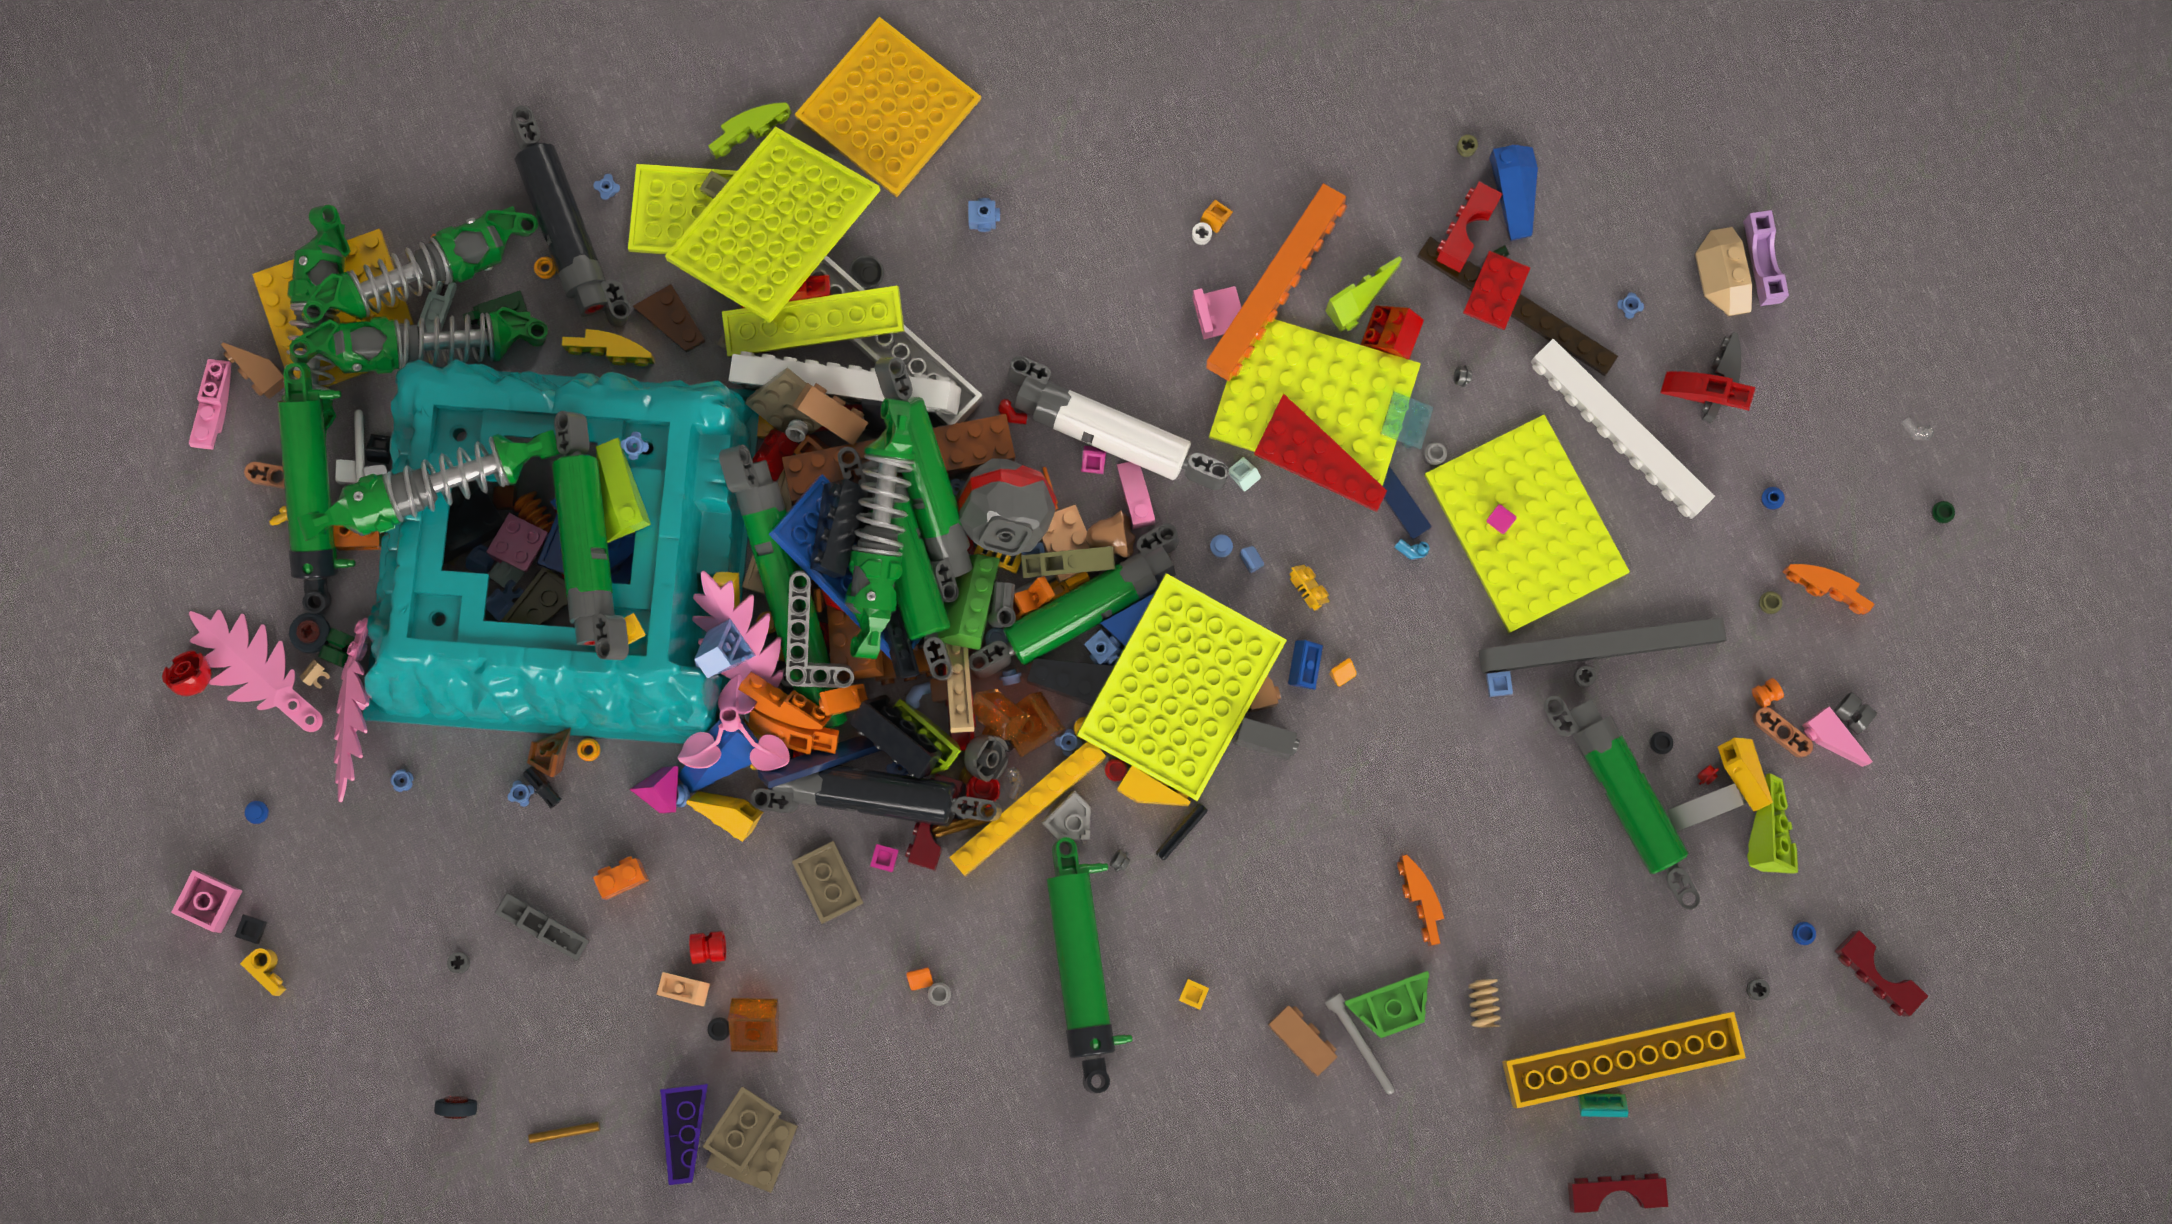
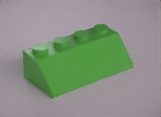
(971, 608)

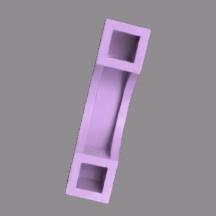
(1760, 237)

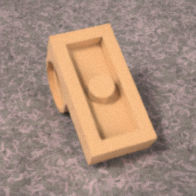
(683, 989)

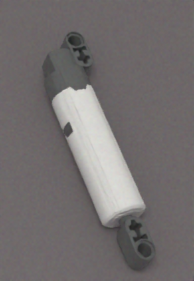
(1109, 428)

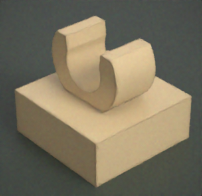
(312, 673)

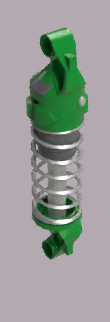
(385, 499)

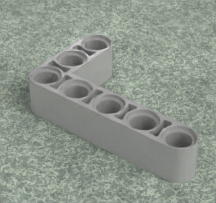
(801, 639)

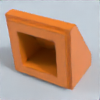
(920, 978)

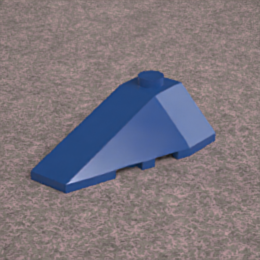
(1516, 179)
(734, 755)

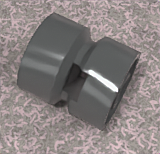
(1848, 707)

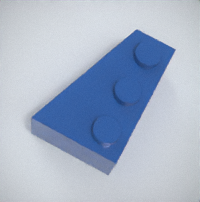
(1124, 622)

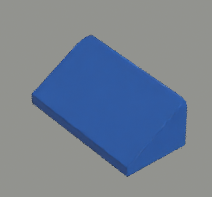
(1305, 664)

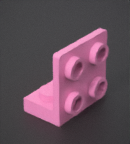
(1216, 310)
(517, 543)

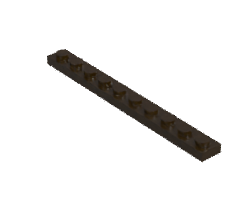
(1532, 316)

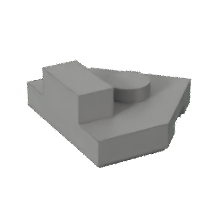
(1069, 818)

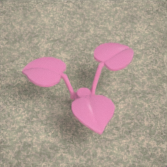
(701, 749)

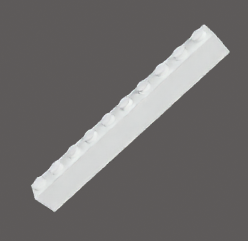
(1622, 429)

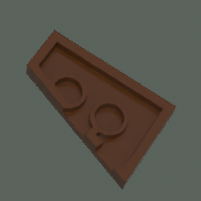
(670, 316)

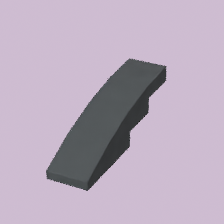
(541, 926)

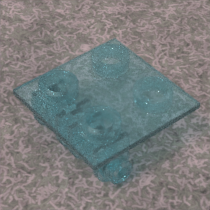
(1407, 420)

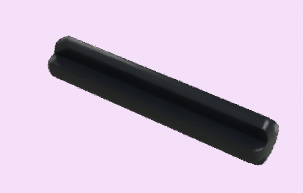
(1181, 831)

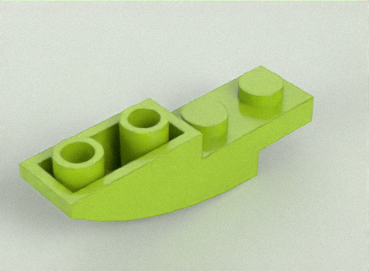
(756, 121)

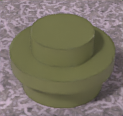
(1770, 602)

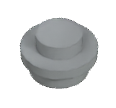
(1435, 453)
(939, 994)

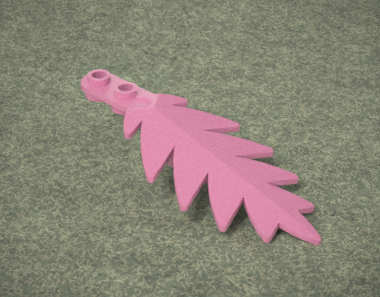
(720, 605)
(250, 666)
(349, 706)

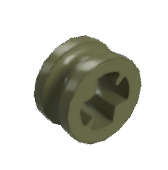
(1469, 152)

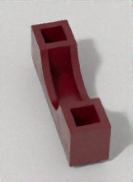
(925, 850)
(1858, 953)
(1587, 1196)

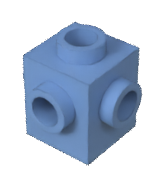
(983, 214)
(1104, 648)

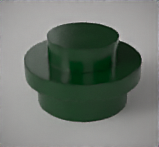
(1943, 512)

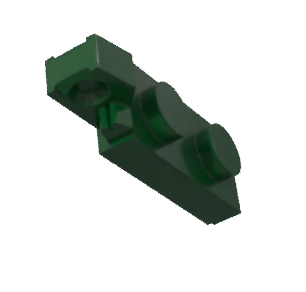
(512, 301)

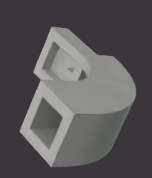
(1706, 807)

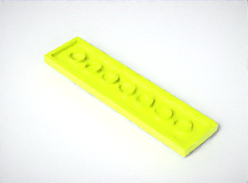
(815, 321)

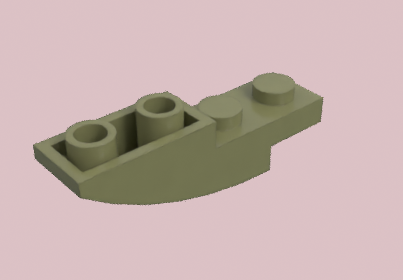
(1068, 562)

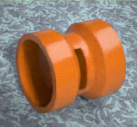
(1765, 694)

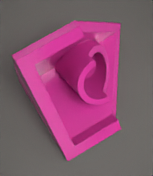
(659, 789)

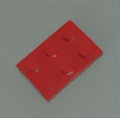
(1496, 290)

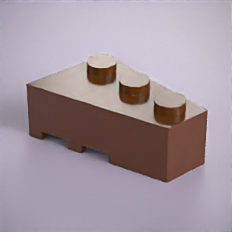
(889, 673)

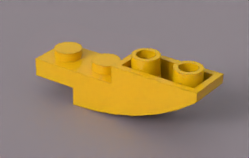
(617, 348)

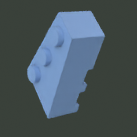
(722, 649)

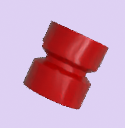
(707, 947)

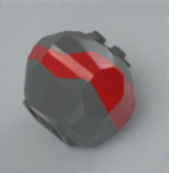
(1006, 506)

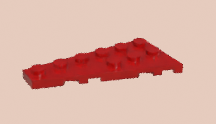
(1307, 451)

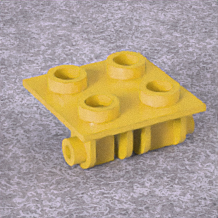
(1317, 593)

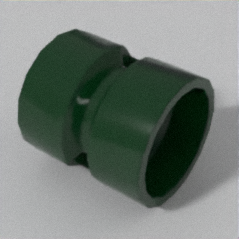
(337, 646)

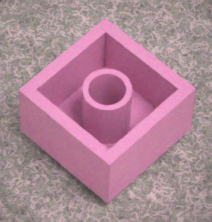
(206, 901)

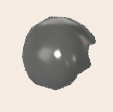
(867, 271)

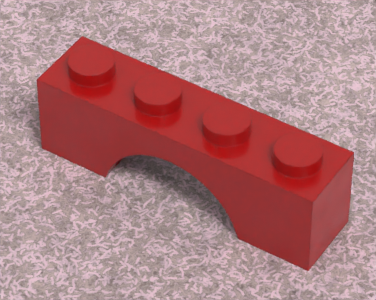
(1479, 207)

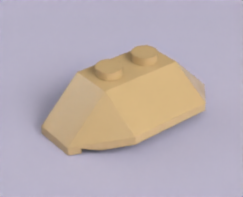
(1725, 271)

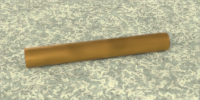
(564, 1132)

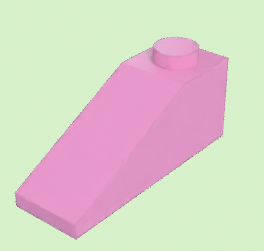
(1136, 495)
(1831, 734)

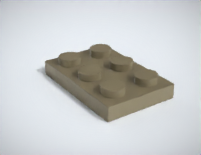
(827, 882)
(742, 1129)

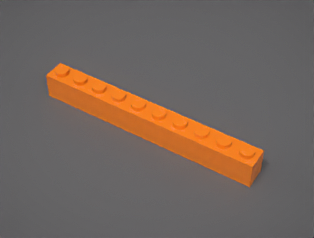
(1276, 282)

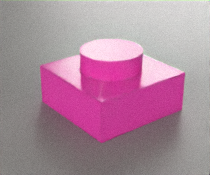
(884, 858)

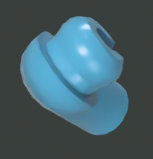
(1414, 551)

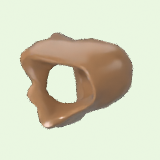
(1112, 532)

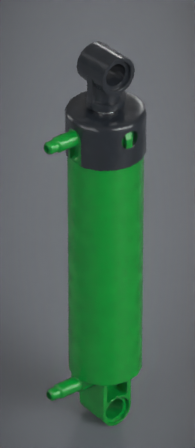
(307, 483)
(1081, 964)

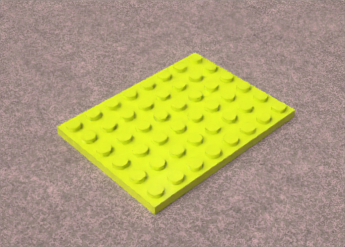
(772, 224)
(1329, 379)
(1555, 544)
(1181, 687)

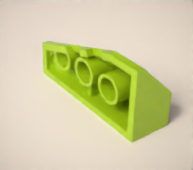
(1353, 301)
(620, 496)
(1770, 839)

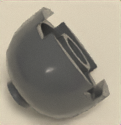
(986, 757)

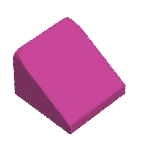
(1093, 460)
(1501, 519)

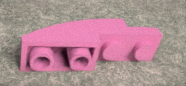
(212, 404)

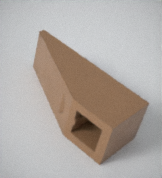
(263, 372)

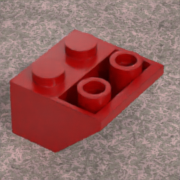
(1393, 330)

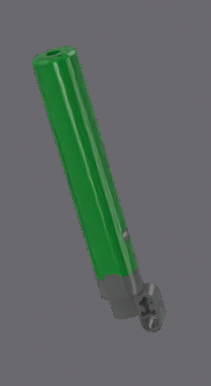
(761, 511)

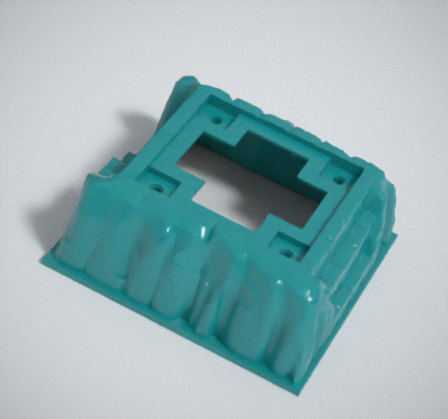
(537, 674)

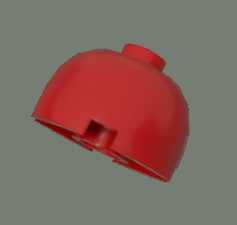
(188, 674)

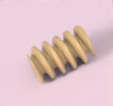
(1484, 1003)

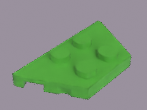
(1393, 1006)

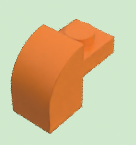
(1033, 598)

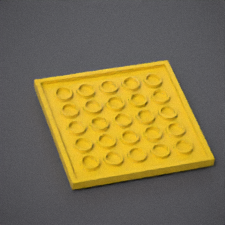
(888, 106)
(273, 290)

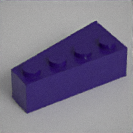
(682, 1127)

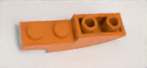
(1823, 580)
(842, 699)
(790, 709)
(795, 737)
(1420, 889)

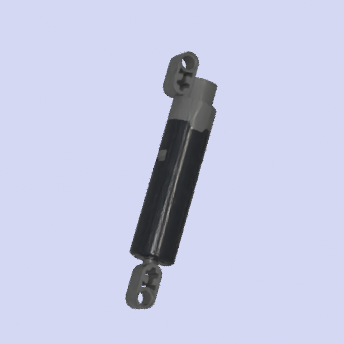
(563, 224)
(877, 795)

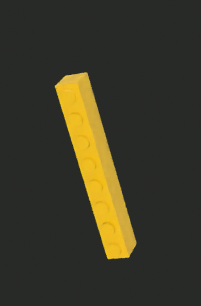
(1027, 808)

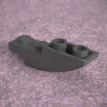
(1726, 365)

